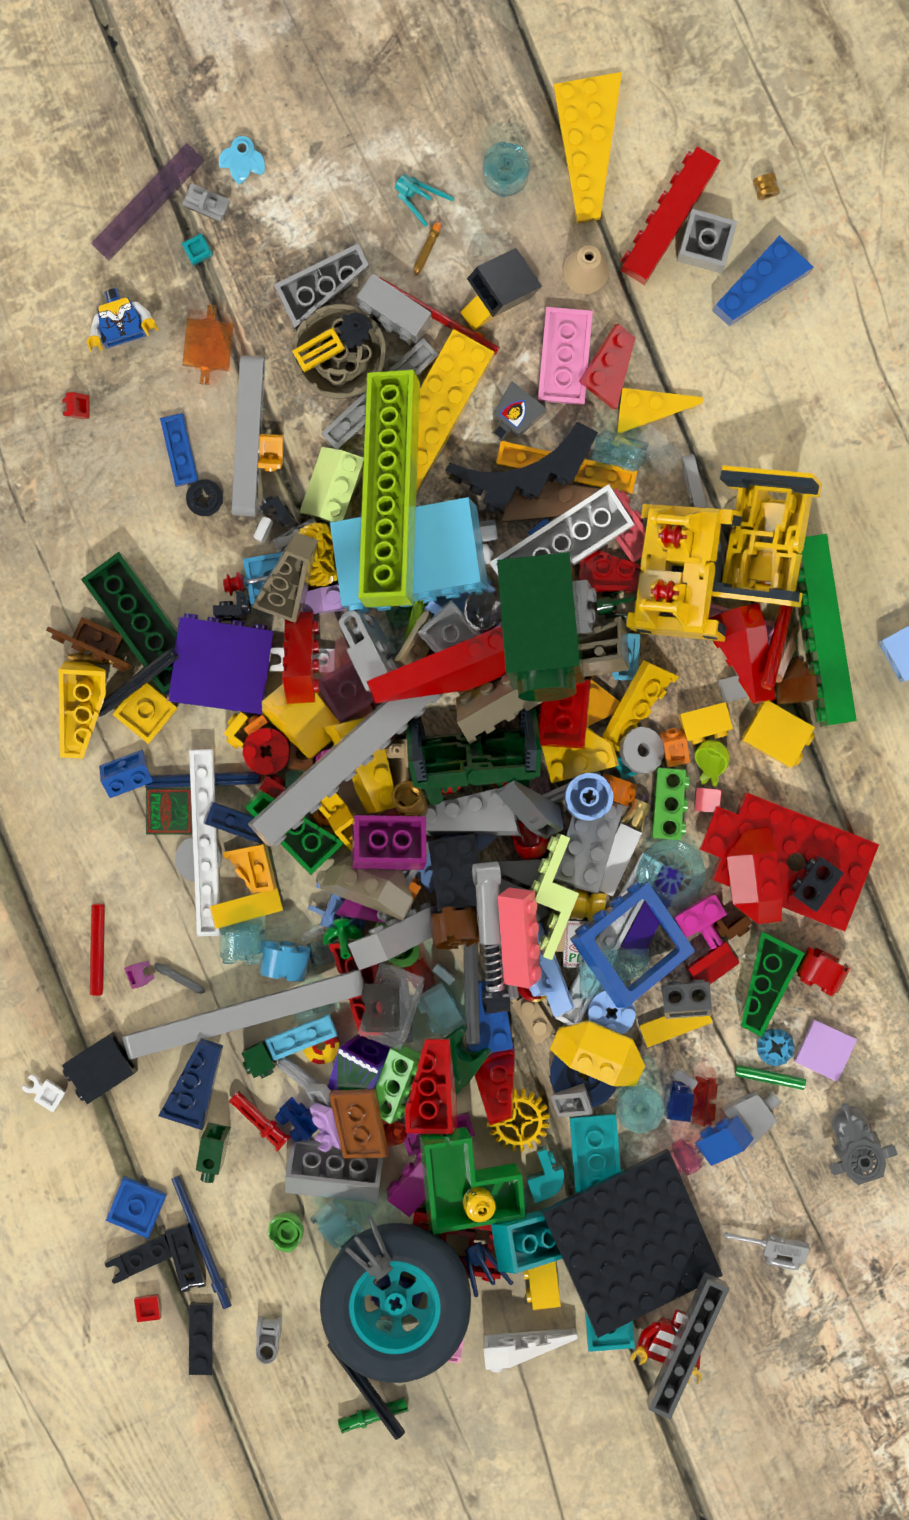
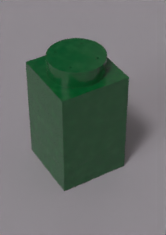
(541, 626)

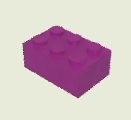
(389, 842)

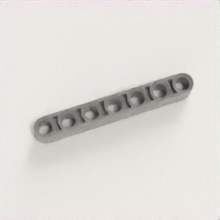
(247, 436)

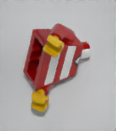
(657, 1340)

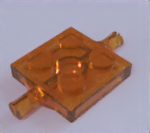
(208, 344)

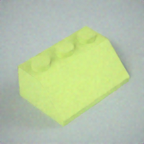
(332, 485)

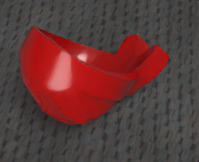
(530, 844)

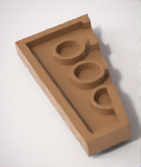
(551, 503)

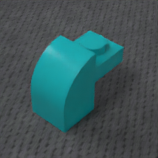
(546, 1182)

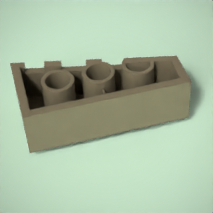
(288, 582)
(488, 706)

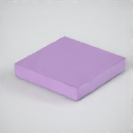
(825, 1050)

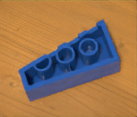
(768, 276)

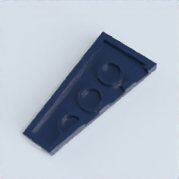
(193, 1090)

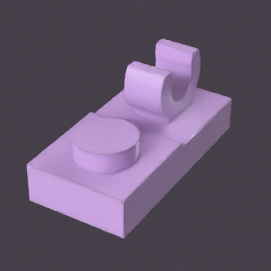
(324, 1120)

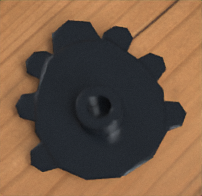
(354, 329)

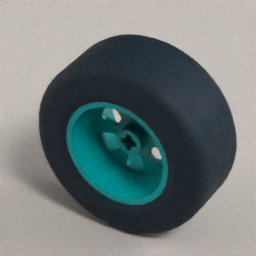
(397, 1354)

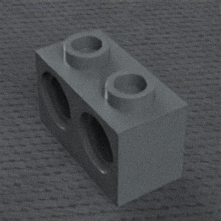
(687, 1006)

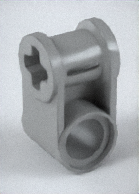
(268, 1334)

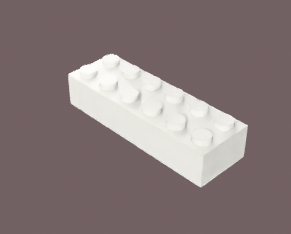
(577, 530)

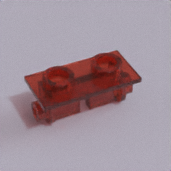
(704, 1112)

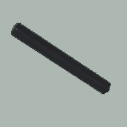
(138, 680)
(373, 1399)

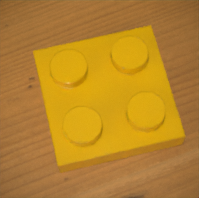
(145, 712)

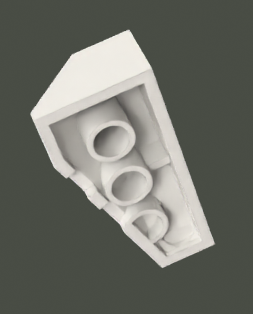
(511, 1349)

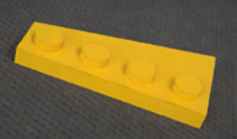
(635, 705)

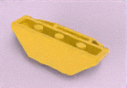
(599, 1053)

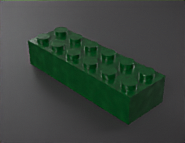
(133, 612)

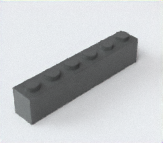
(687, 1345)

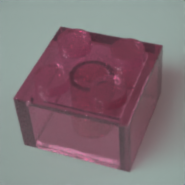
(345, 692)

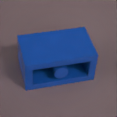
(723, 1140)

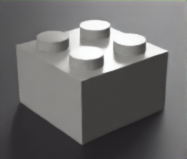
(707, 241)

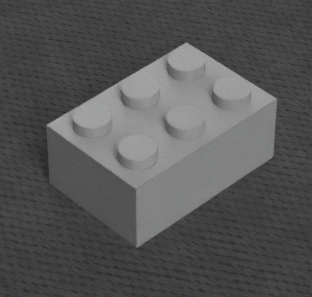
(394, 310)

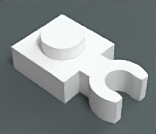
(48, 1094)

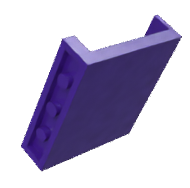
(220, 664)

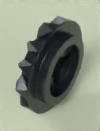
(195, 492)

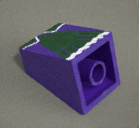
(358, 1064)

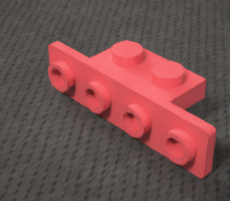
(633, 539)

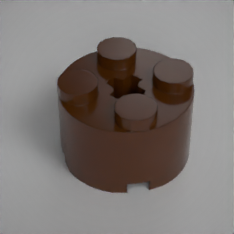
(454, 928)

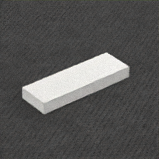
(620, 854)

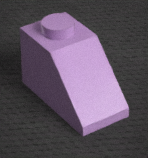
(323, 600)

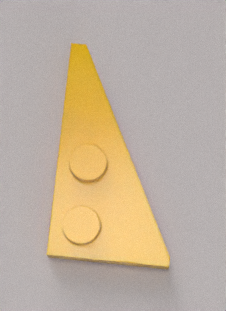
(643, 407)

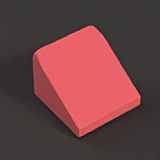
(707, 799)

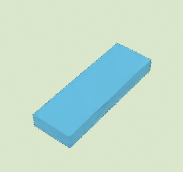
(301, 1037)

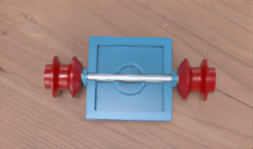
(256, 571)

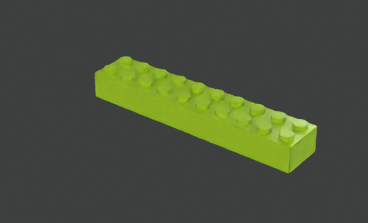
(389, 489)

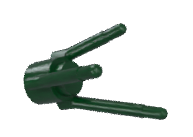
(607, 604)

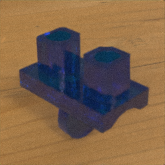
(299, 1117)

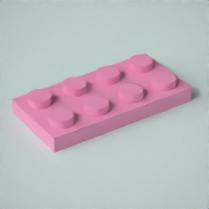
(564, 355)

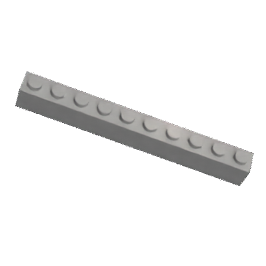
(335, 766)

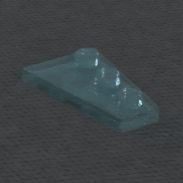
(625, 962)

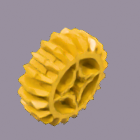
(324, 565)
(529, 1119)

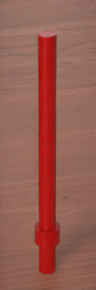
(450, 323)

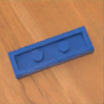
(179, 449)

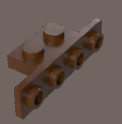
(96, 639)

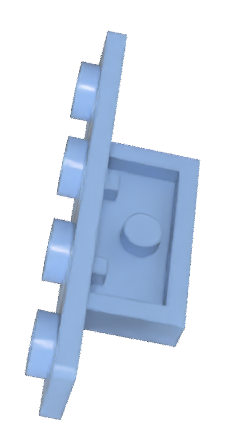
(552, 983)

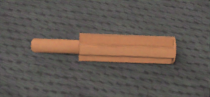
(788, 651)

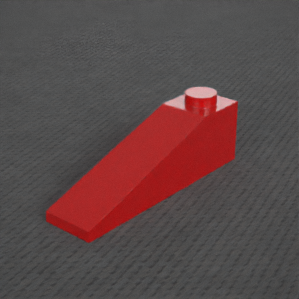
(746, 648)
(433, 1092)

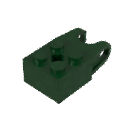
(464, 1061)

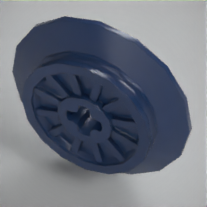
(564, 1077)

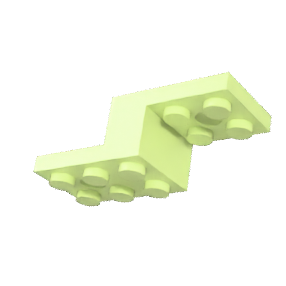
(553, 896)

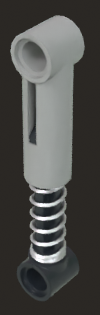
(487, 881)

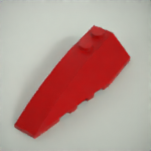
(445, 671)

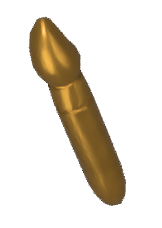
(88, 658)

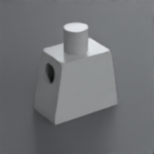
(754, 1113)

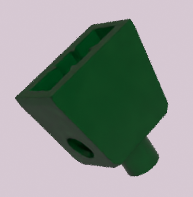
(212, 1151)

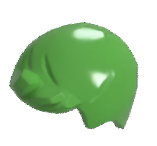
(286, 1231)

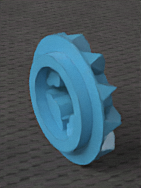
(764, 1045)

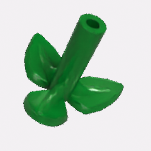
(343, 932)

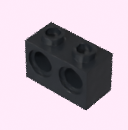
(821, 887)

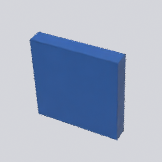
(136, 1207)

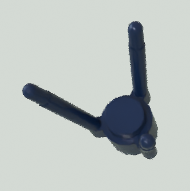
(477, 1254)

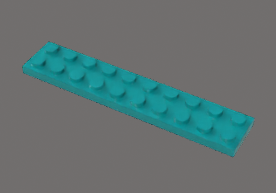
(595, 1159)

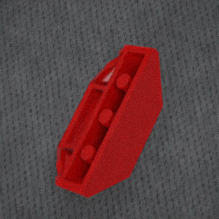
(756, 876)

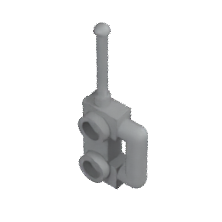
(776, 1246)

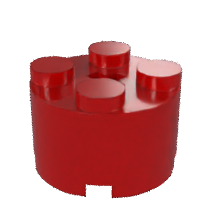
(254, 751)
(823, 970)

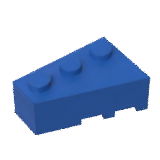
(494, 1028)

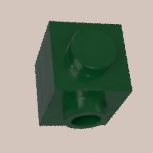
(258, 1060)

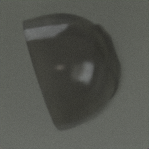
(482, 611)

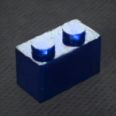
(678, 1101)

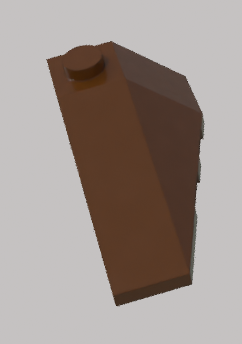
(798, 684)

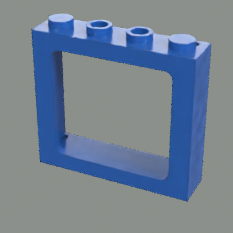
(585, 944)

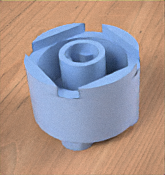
(599, 789)
(620, 1022)

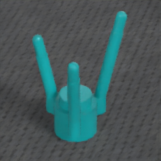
(409, 187)

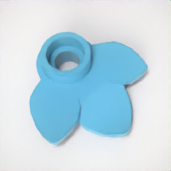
(242, 163)

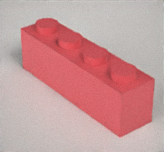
(519, 937)

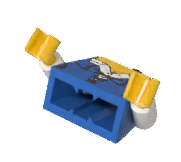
(119, 322)

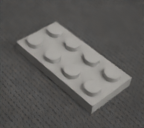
(588, 849)

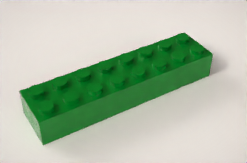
(824, 634)

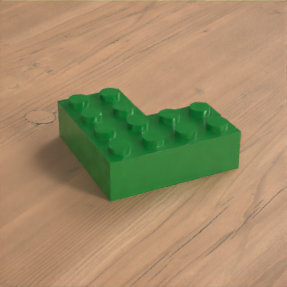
(451, 1173)

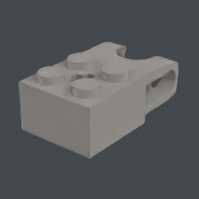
(368, 646)

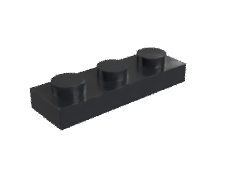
(201, 1338)

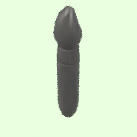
(180, 978)

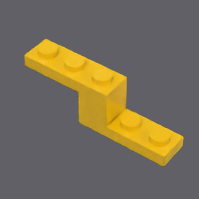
(339, 816)

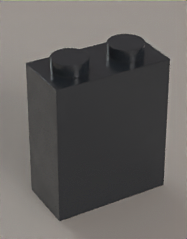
(504, 282)
(99, 1068)

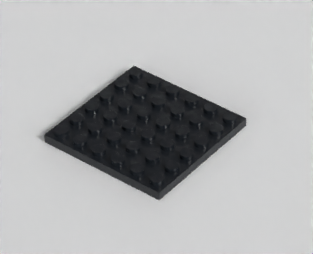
(631, 1242)

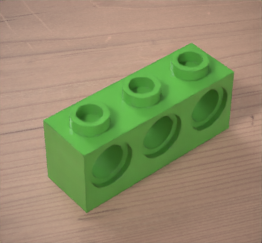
(660, 813)
(386, 1087)

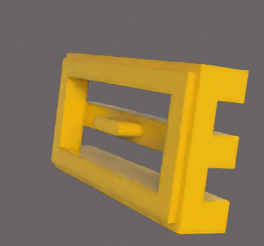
(305, 367)

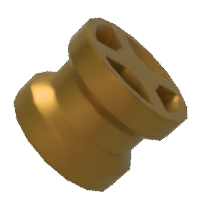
(766, 186)

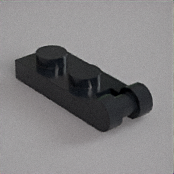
(185, 1257)

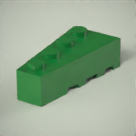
(307, 843)
(770, 977)

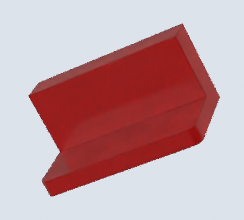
(713, 963)

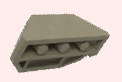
(373, 888)

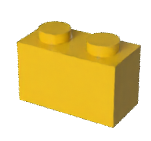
(706, 722)
(543, 1286)

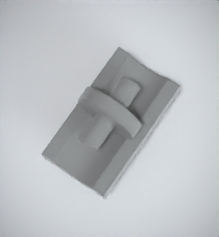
(206, 203)

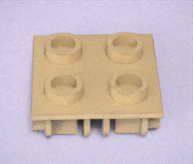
(398, 761)

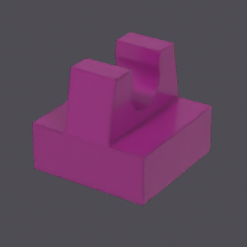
(136, 975)

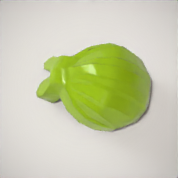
(713, 760)

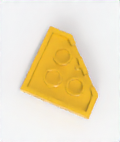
(571, 762)

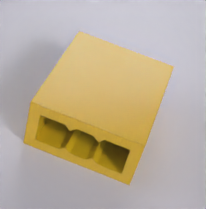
(778, 734)

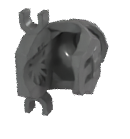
(856, 1146)

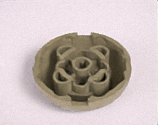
(337, 381)

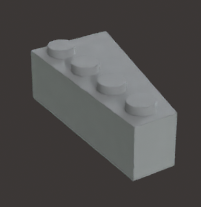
(320, 283)
(472, 814)
(394, 938)

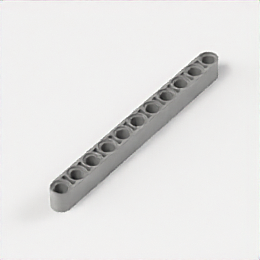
(244, 1014)

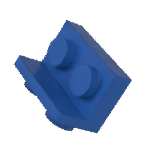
(125, 774)

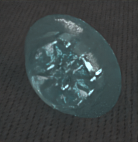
(677, 847)

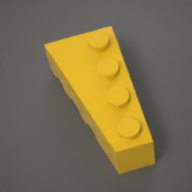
(373, 780)

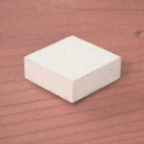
(263, 529)

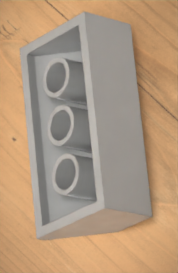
(331, 1175)

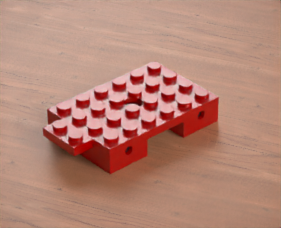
(795, 834)

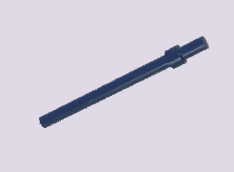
(218, 1283)

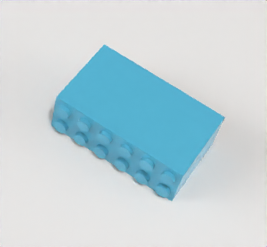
(445, 554)

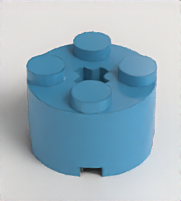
(285, 960)

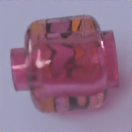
(686, 1156)

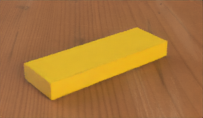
(245, 908)
(663, 1029)

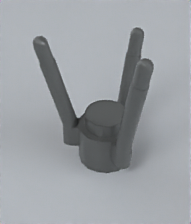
(379, 1265)

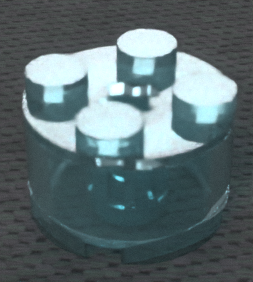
(507, 156)
(242, 943)
(648, 1117)
(335, 1224)

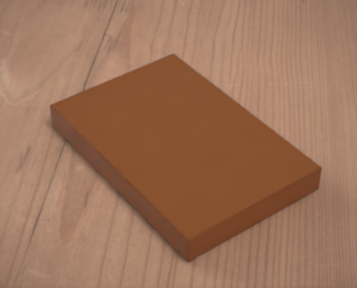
(359, 1123)

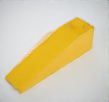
(80, 701)

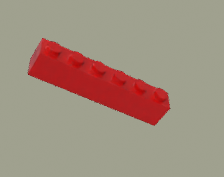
(670, 215)

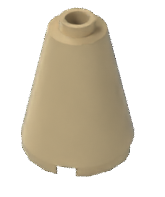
(586, 270)

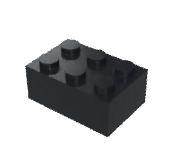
(452, 870)

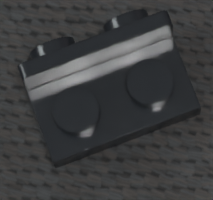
(279, 509)
(228, 611)

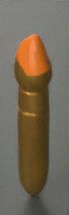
(426, 250)

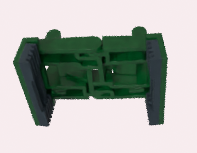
(490, 759)

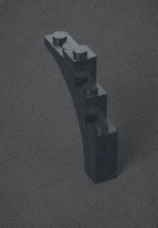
(530, 480)

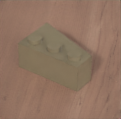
(606, 649)

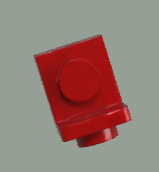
(273, 786)

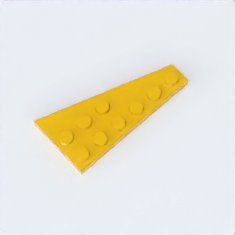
(587, 125)

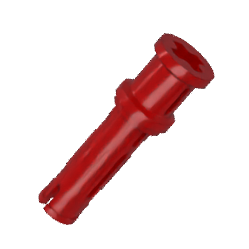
(266, 1127)

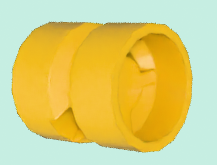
(587, 905)

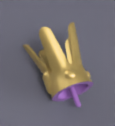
(640, 811)

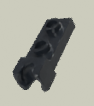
(139, 1258)

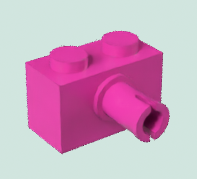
(700, 918)

